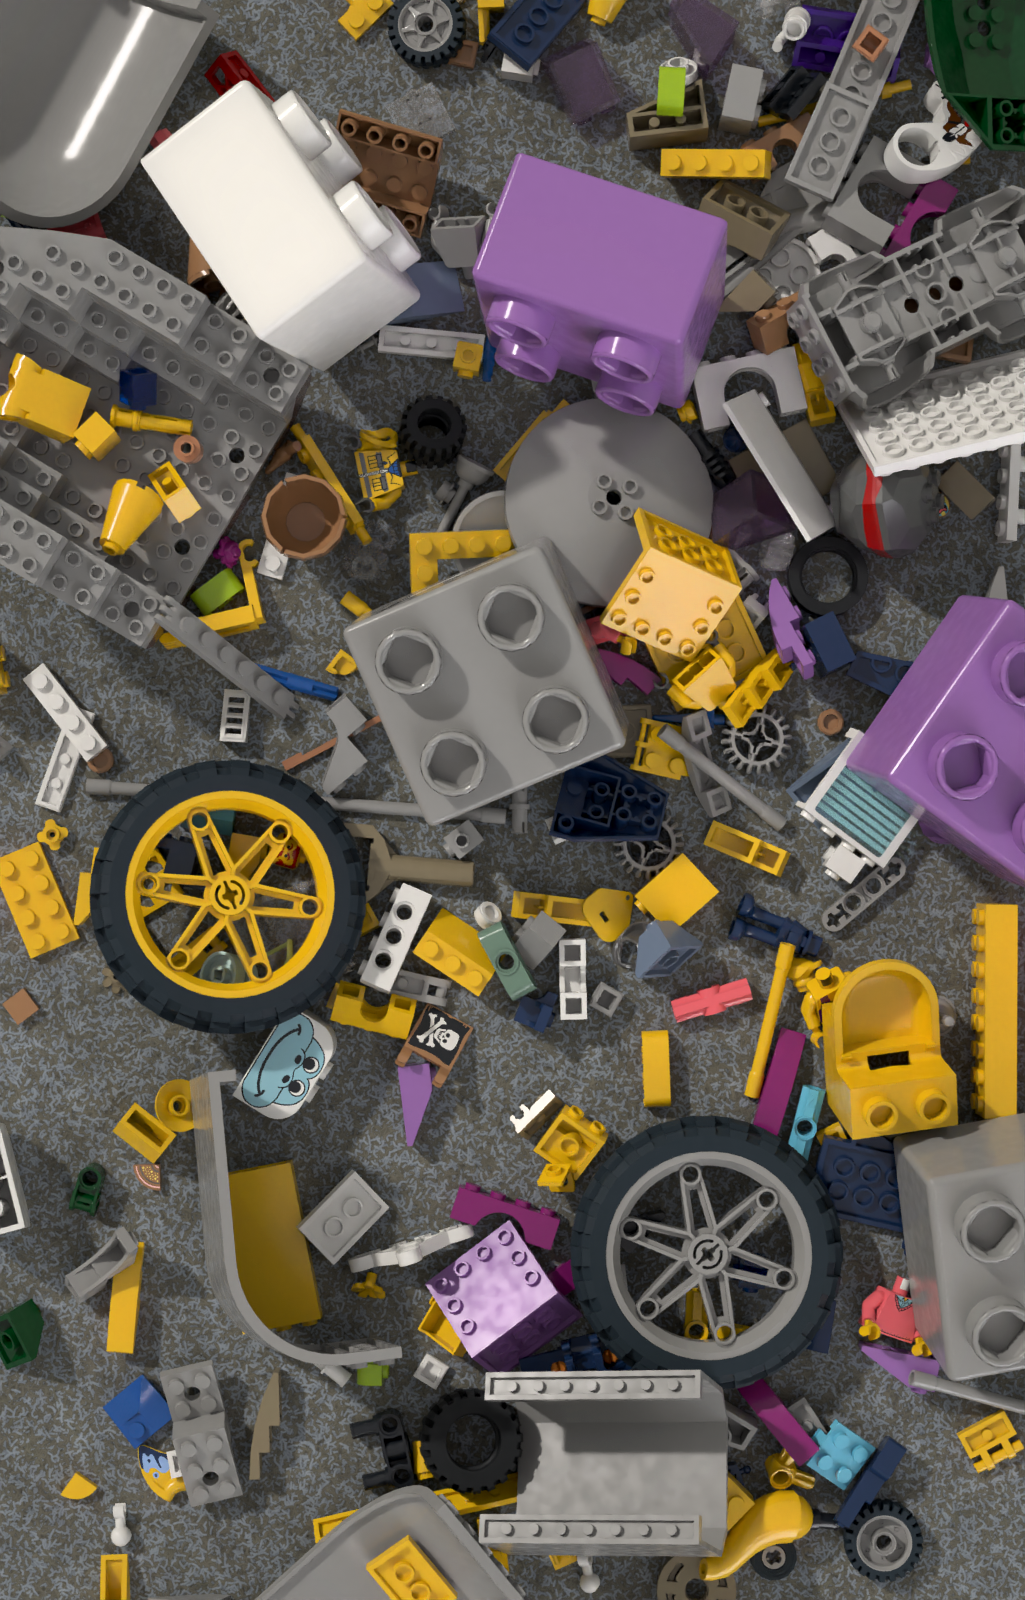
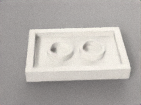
(342, 1217)

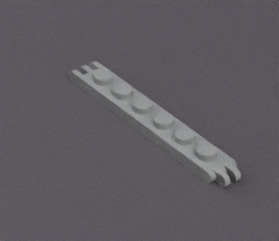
(226, 658)

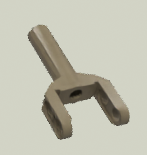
(388, 866)

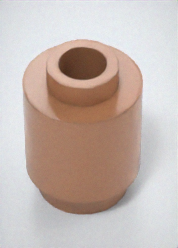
(196, 449)

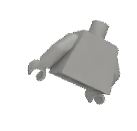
(459, 238)

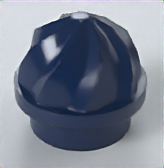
(733, 441)

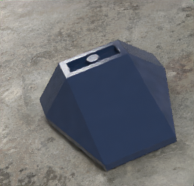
(608, 804)

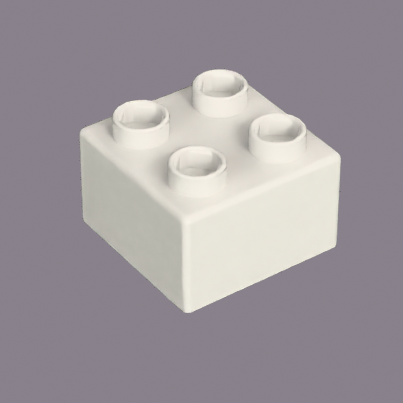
(282, 227)

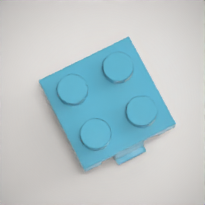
(840, 1454)

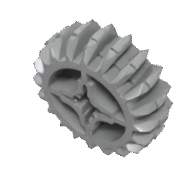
(750, 761)
(640, 866)

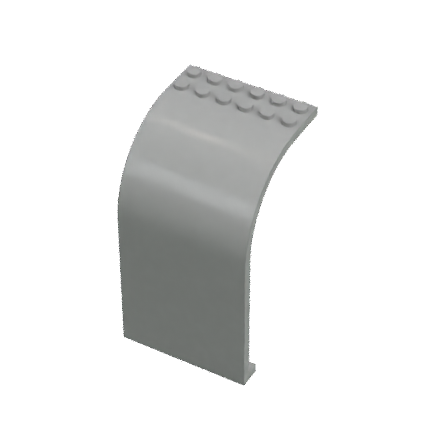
(220, 1243)
(338, 1561)

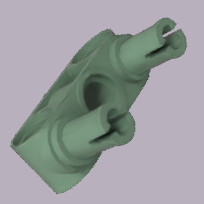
(515, 979)

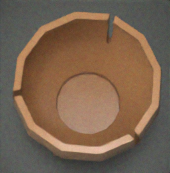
(304, 517)

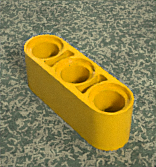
(656, 1068)

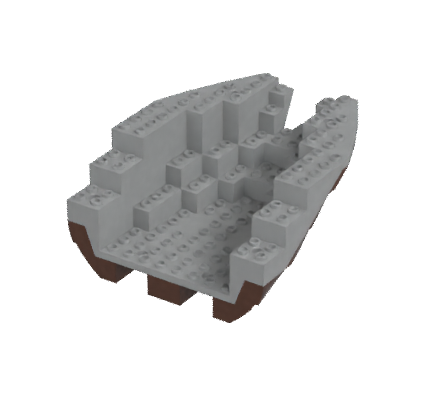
(85, 315)

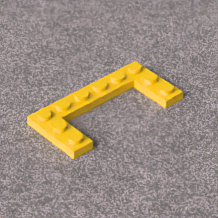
(430, 546)

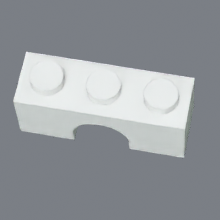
(830, 247)
(572, 978)

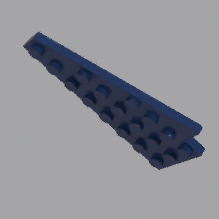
(862, 1180)

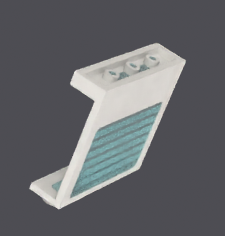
(857, 811)

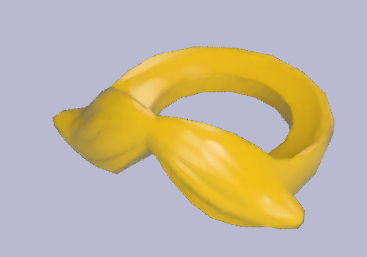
(382, 434)

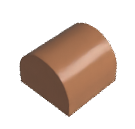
(870, 43)

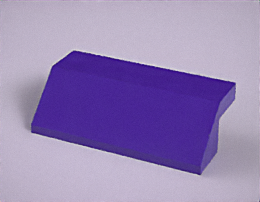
(825, 40)

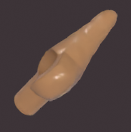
(283, 455)

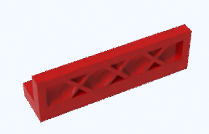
(235, 71)

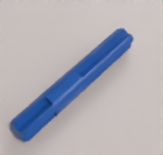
(302, 684)

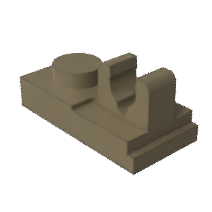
(534, 1118)

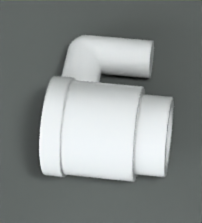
(794, 27)

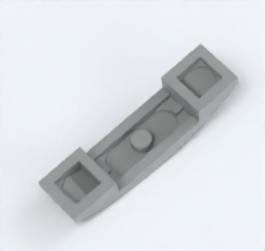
(709, 792)

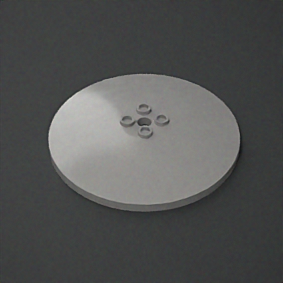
(570, 466)

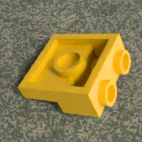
(572, 1140)

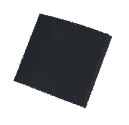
(792, 93)

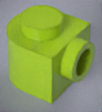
(372, 1375)

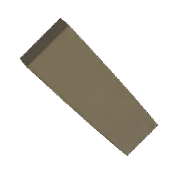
(269, 1415)

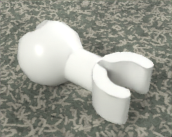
(121, 1533)
(589, 1580)

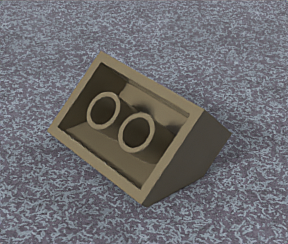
(751, 220)

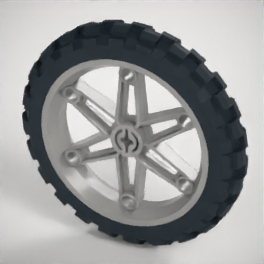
(695, 1143)

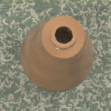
(200, 273)

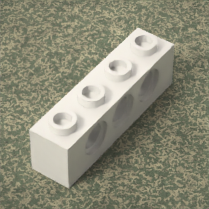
(417, 903)

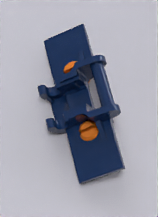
(575, 1355)

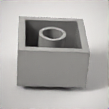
(741, 97)

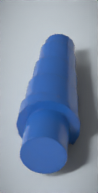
(488, 361)

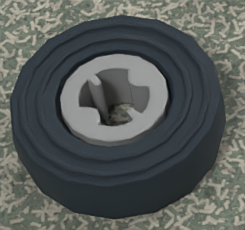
(776, 1568)

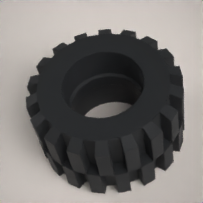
(438, 414)

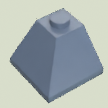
(664, 949)

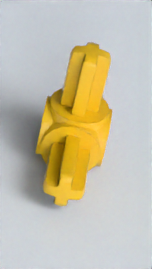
(783, 1472)

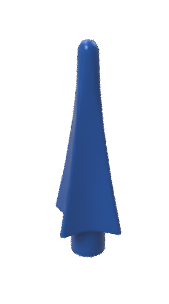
(714, 719)

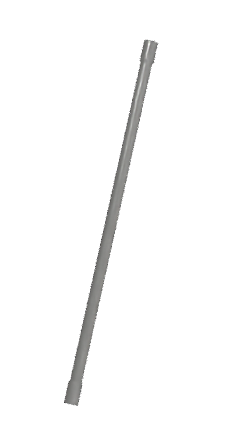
(483, 814)

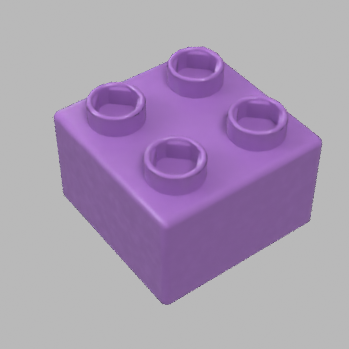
(600, 284)
(956, 736)

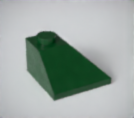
(20, 1334)

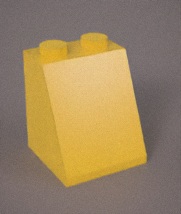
(675, 892)

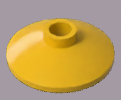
(175, 1091)

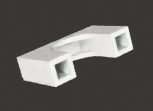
(778, 368)

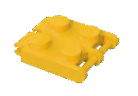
(658, 756)

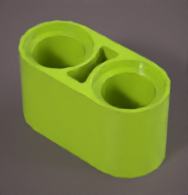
(671, 91)
(217, 592)

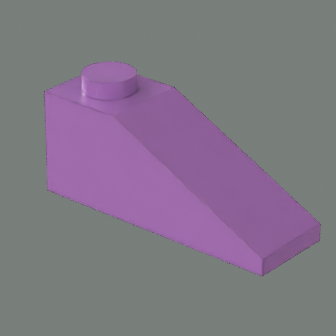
(415, 1093)
(900, 1362)

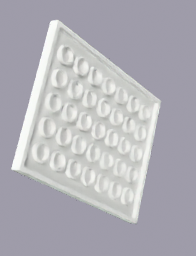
(944, 416)

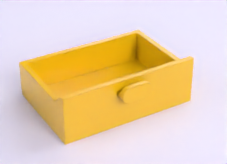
(440, 1330)

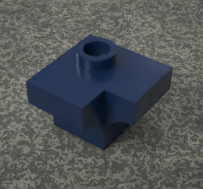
(537, 1011)

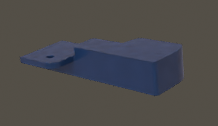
(871, 1480)

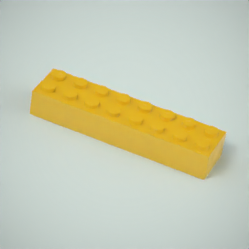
(995, 1009)

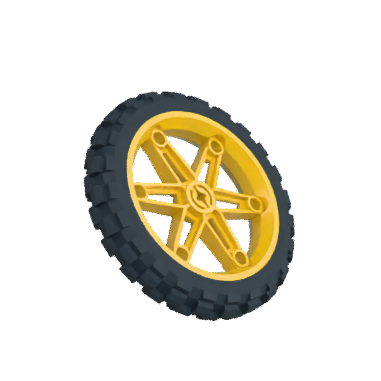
(207, 1004)

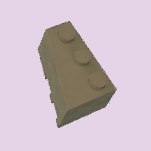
(652, 131)

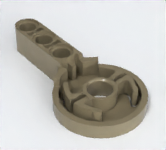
(668, 1585)

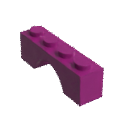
(932, 202)
(537, 1224)

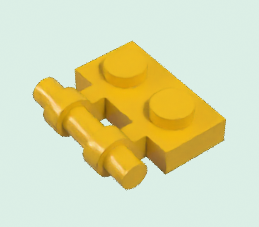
(986, 1434)

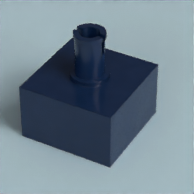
(827, 644)

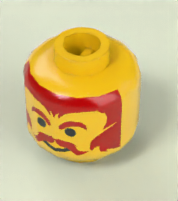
(290, 855)

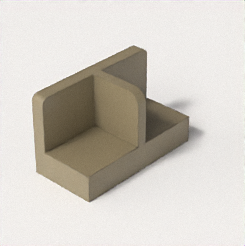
(965, 490)

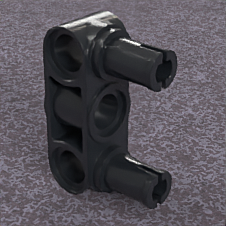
(394, 1446)

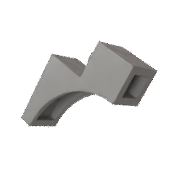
(106, 1263)

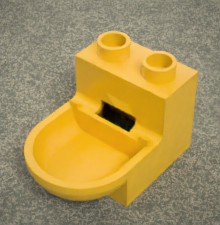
(884, 1011)

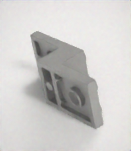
(201, 1433)

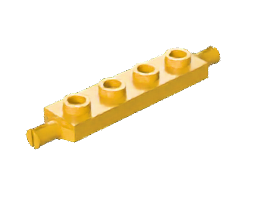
(320, 468)

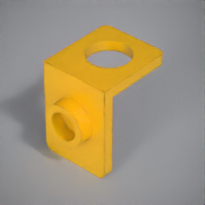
(555, 1176)

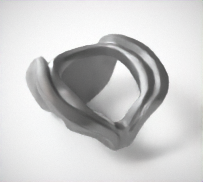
(632, 935)

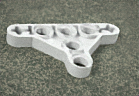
(411, 1252)

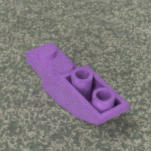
(786, 630)

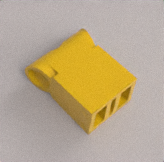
(43, 400)

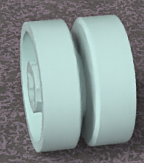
(225, 968)

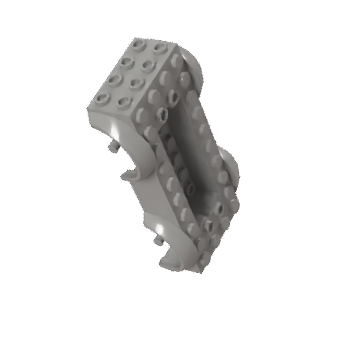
(856, 315)

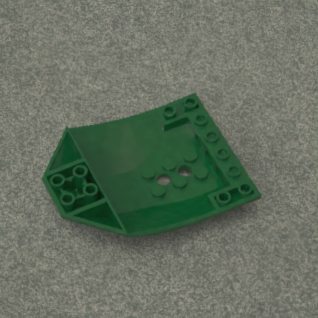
(978, 72)

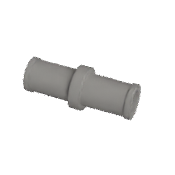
(519, 812)

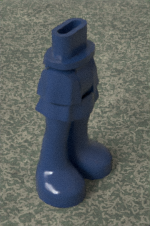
(787, 930)

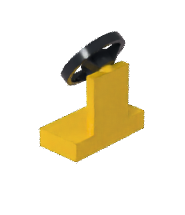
(484, 8)

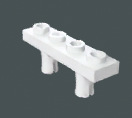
(1007, 501)

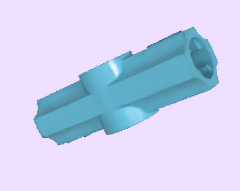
(807, 1109)

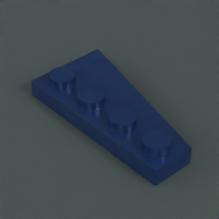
(878, 671)

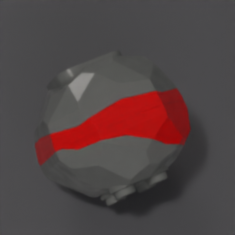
(885, 512)

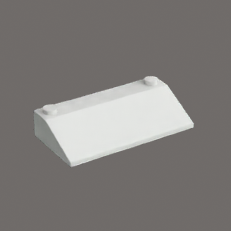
(780, 463)

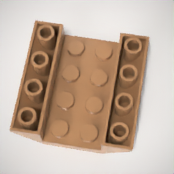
(396, 165)

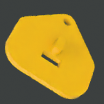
(613, 906)

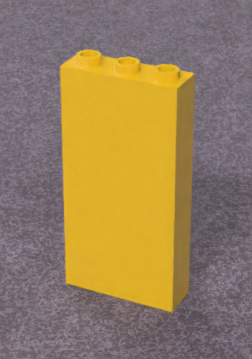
(270, 1250)

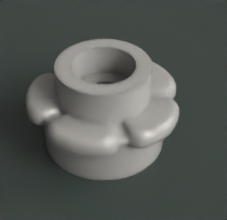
(445, 492)

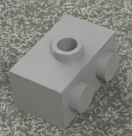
(537, 938)

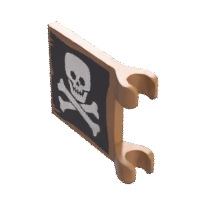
(437, 1039)

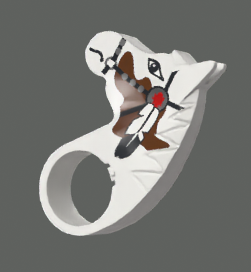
(946, 141)

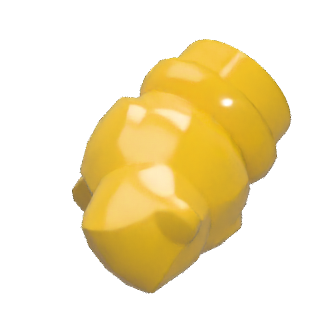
(802, 972)

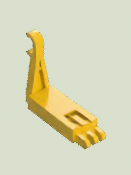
(234, 620)

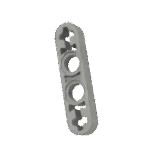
(866, 898)

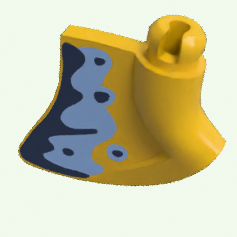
(157, 1473)

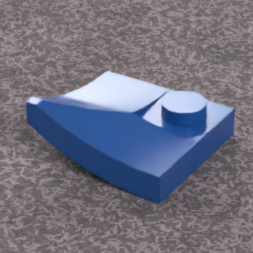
(139, 1411)

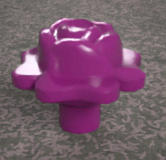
(227, 552)

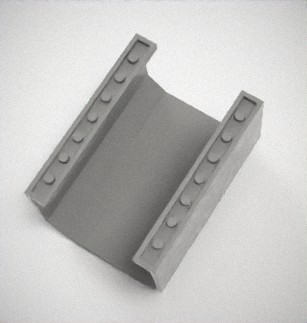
(615, 1464)

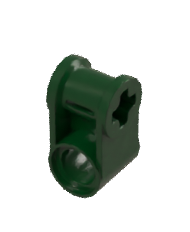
(87, 1193)

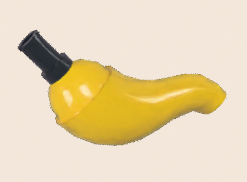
(770, 1521)

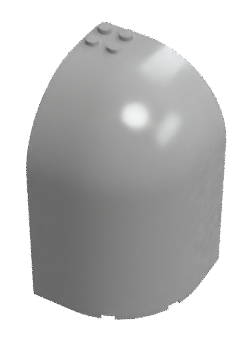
(86, 97)

